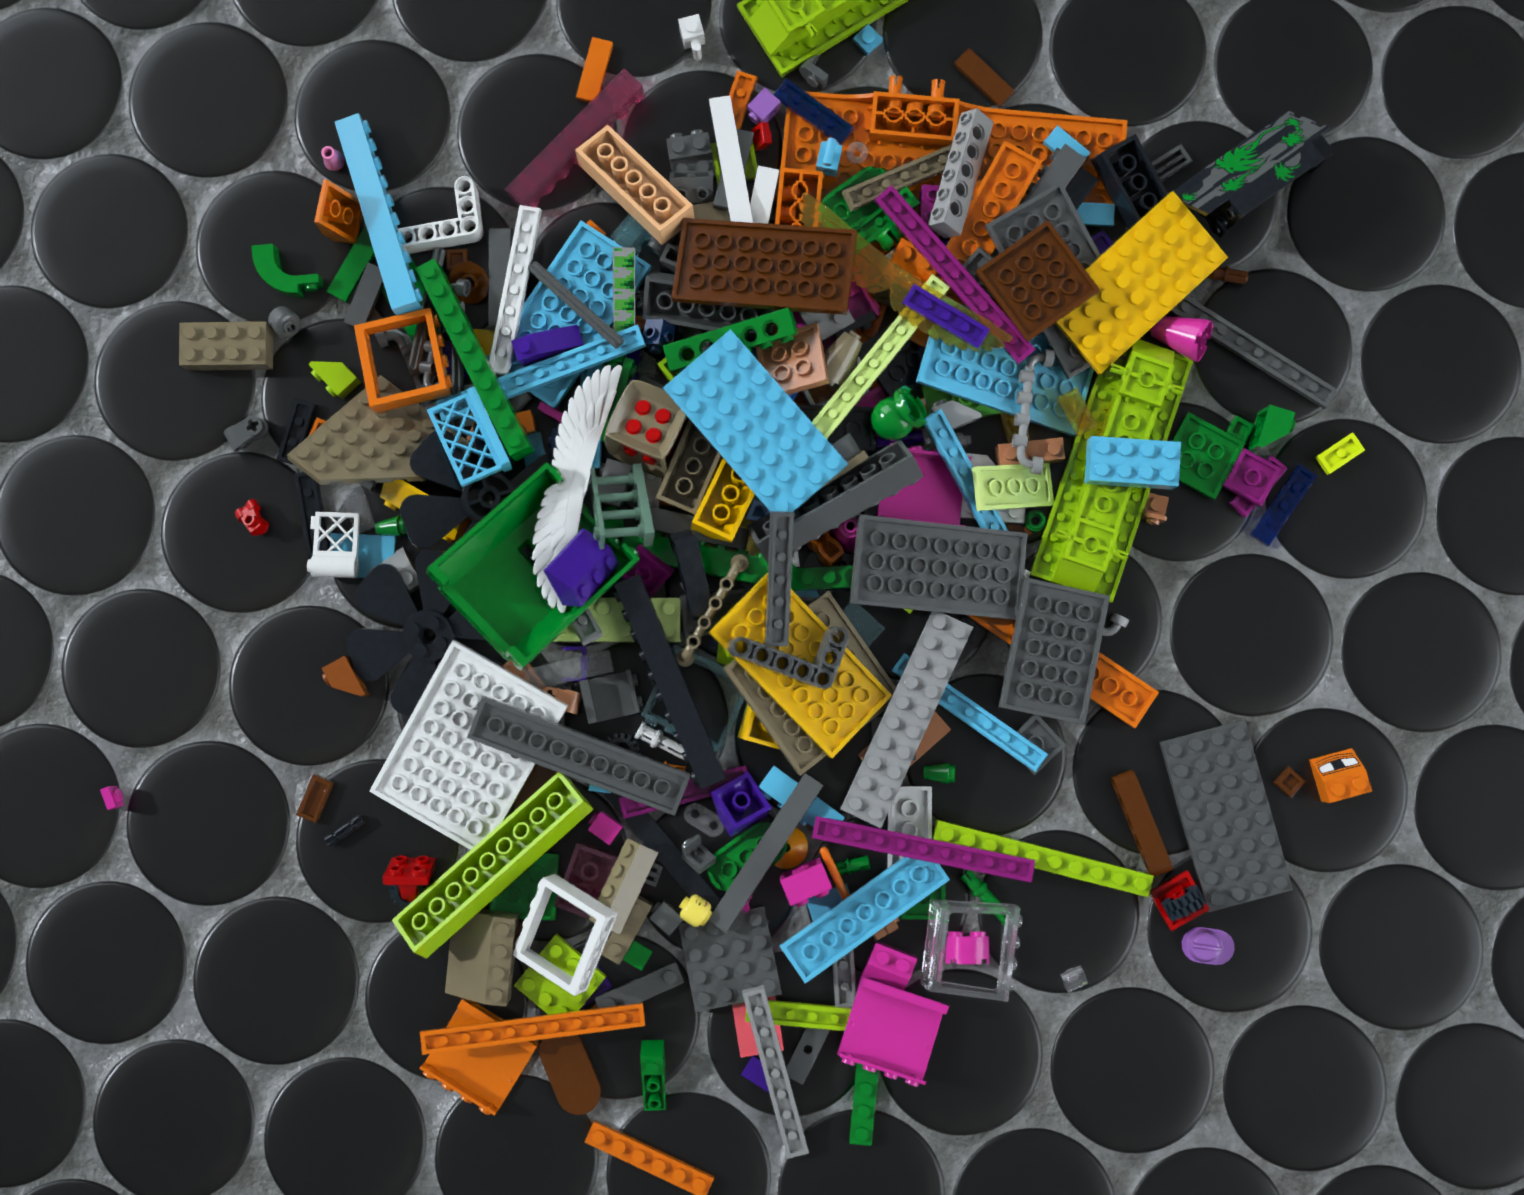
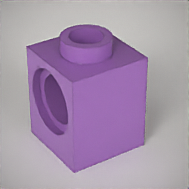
(763, 107)

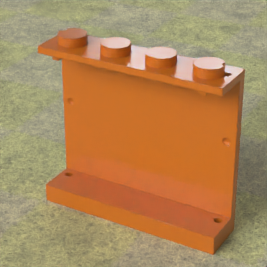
(480, 1073)

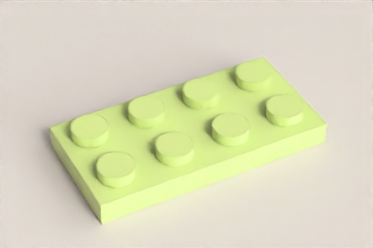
(1011, 487)

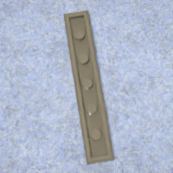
(900, 177)

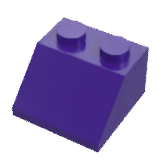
(740, 804)

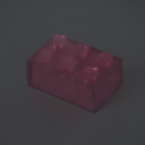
(588, 872)

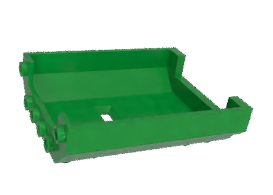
(495, 581)

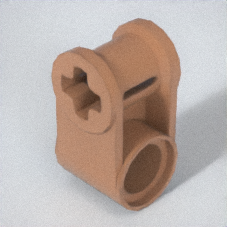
(569, 697)

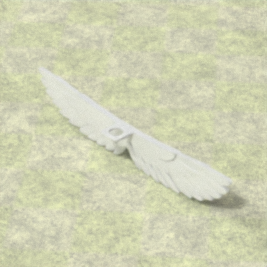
(573, 458)

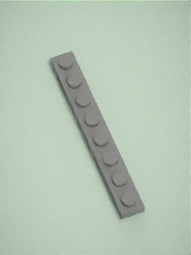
(775, 1071)

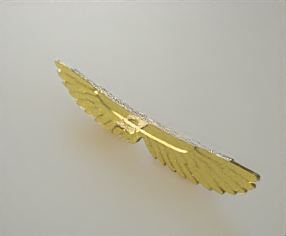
(879, 273)

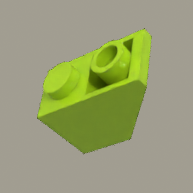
(336, 376)

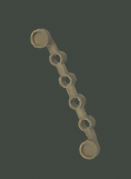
(738, 564)

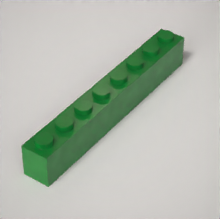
(715, 560)

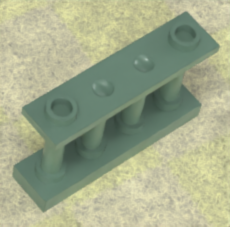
(637, 495)

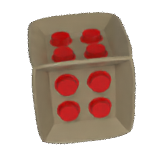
(645, 428)

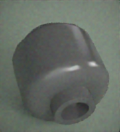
(284, 322)

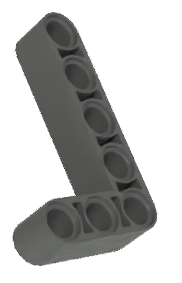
(792, 663)

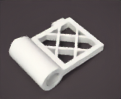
(330, 562)

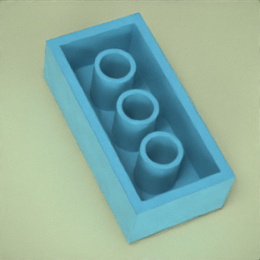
(1132, 462)

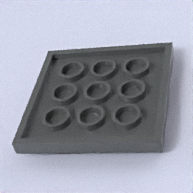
(729, 962)

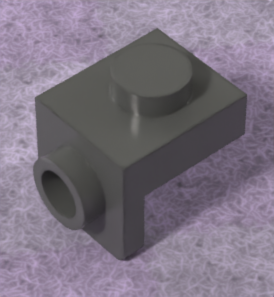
(697, 855)

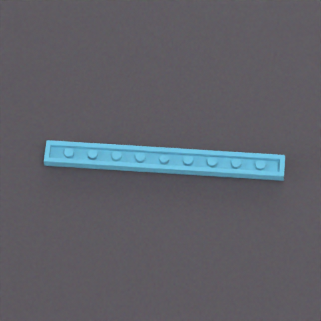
(559, 367)

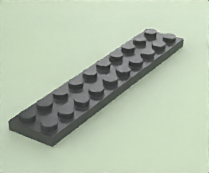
(578, 755)

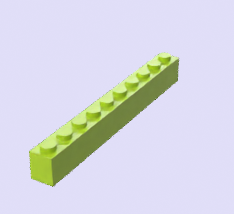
(1047, 858)

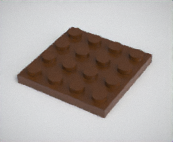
(1037, 281)

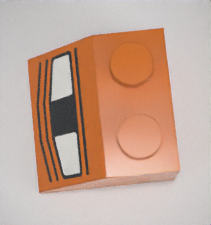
(1340, 776)

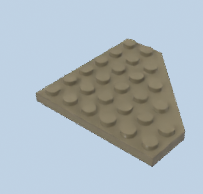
(366, 444)

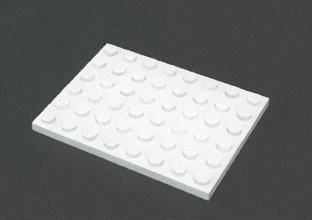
(441, 773)

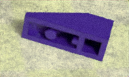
(546, 344)

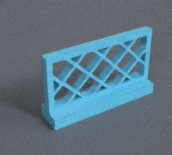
(488, 435)

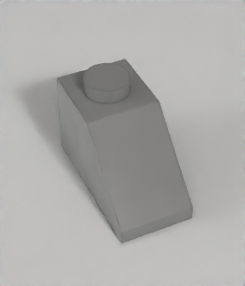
(956, 413)

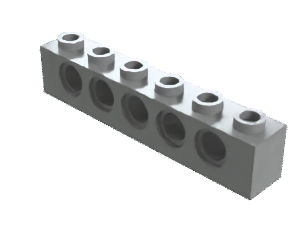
(960, 173)

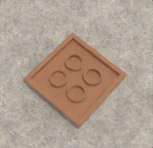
(797, 363)

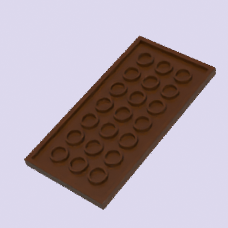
(765, 266)

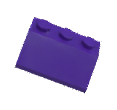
(580, 569)

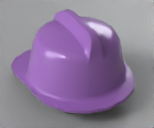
(1208, 945)

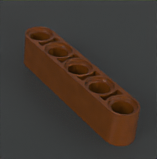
(1141, 823)

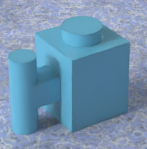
(829, 157)

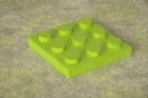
(547, 994)

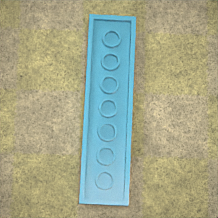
(861, 915)

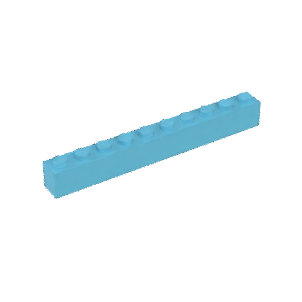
(378, 214)

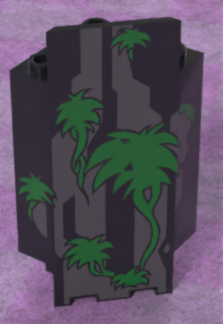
(1255, 170)

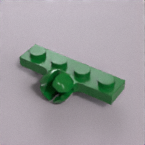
(879, 226)

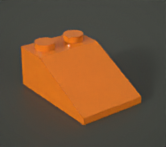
(338, 214)

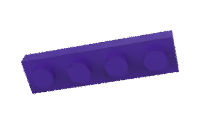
(946, 316)

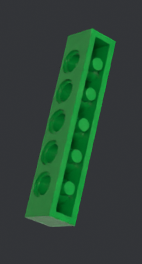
(783, 318)

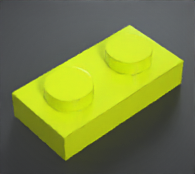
(1339, 453)

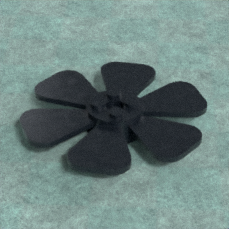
(433, 517)
(377, 651)

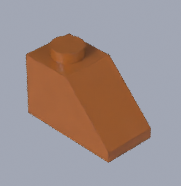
(343, 677)

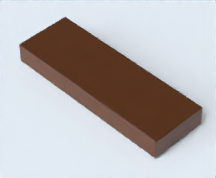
(984, 78)

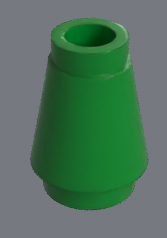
(391, 527)
(940, 773)

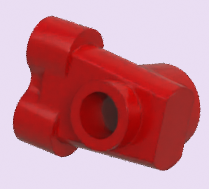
(251, 518)

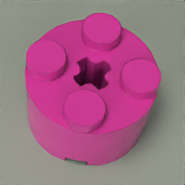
(967, 948)

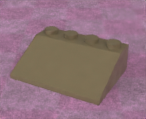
(483, 958)

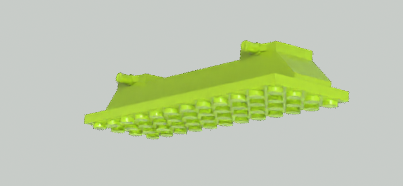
(804, 28)
(1095, 523)

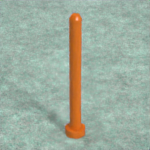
(834, 872)

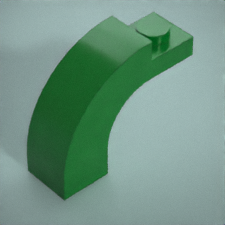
(267, 263)

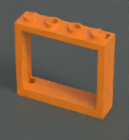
(411, 397)

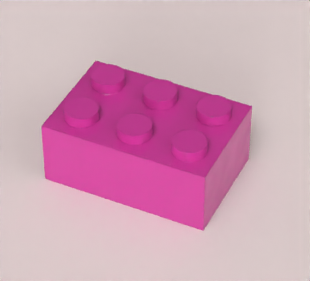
(805, 882)

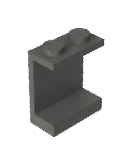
(611, 696)

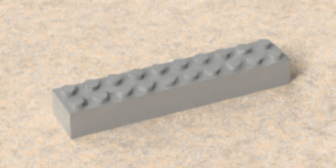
(906, 718)

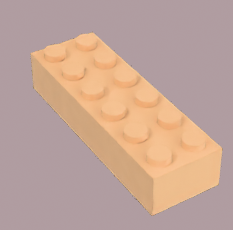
(634, 184)

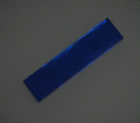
(813, 111)
(1283, 505)

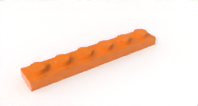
(649, 1159)

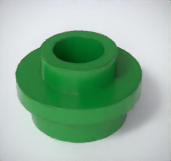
(1040, 516)

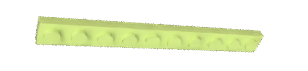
(869, 369)

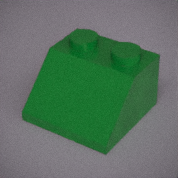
(1270, 426)

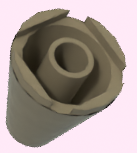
(842, 357)

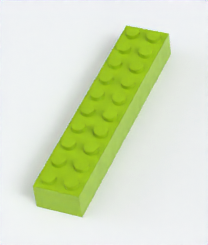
(492, 865)

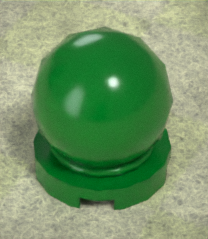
(898, 414)

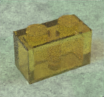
(1076, 412)

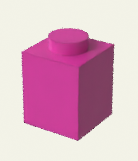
(604, 827)

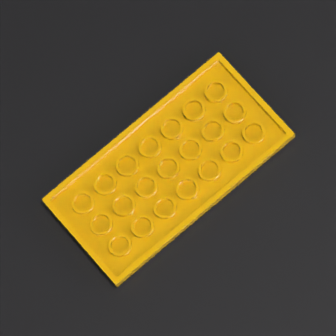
(1141, 281)
(827, 714)

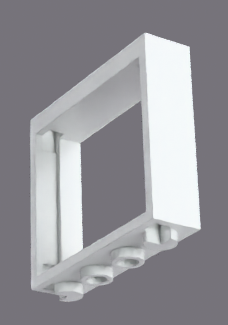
(604, 921)

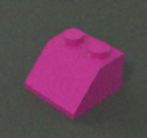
(889, 965)

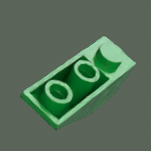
(653, 1075)

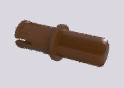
(1231, 275)

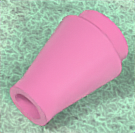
(332, 158)

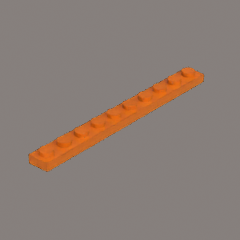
(532, 1028)

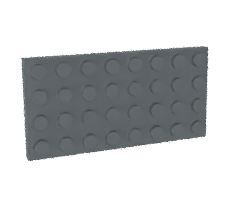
(1058, 208)
(938, 567)
(1226, 815)

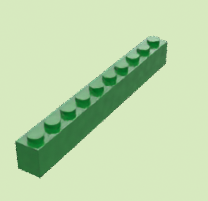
(475, 360)

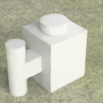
(692, 34)

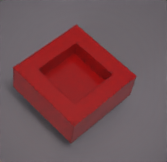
(762, 136)

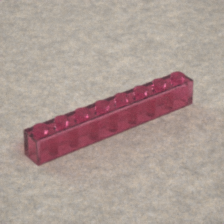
(560, 154)

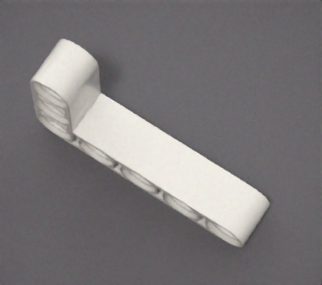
(441, 228)

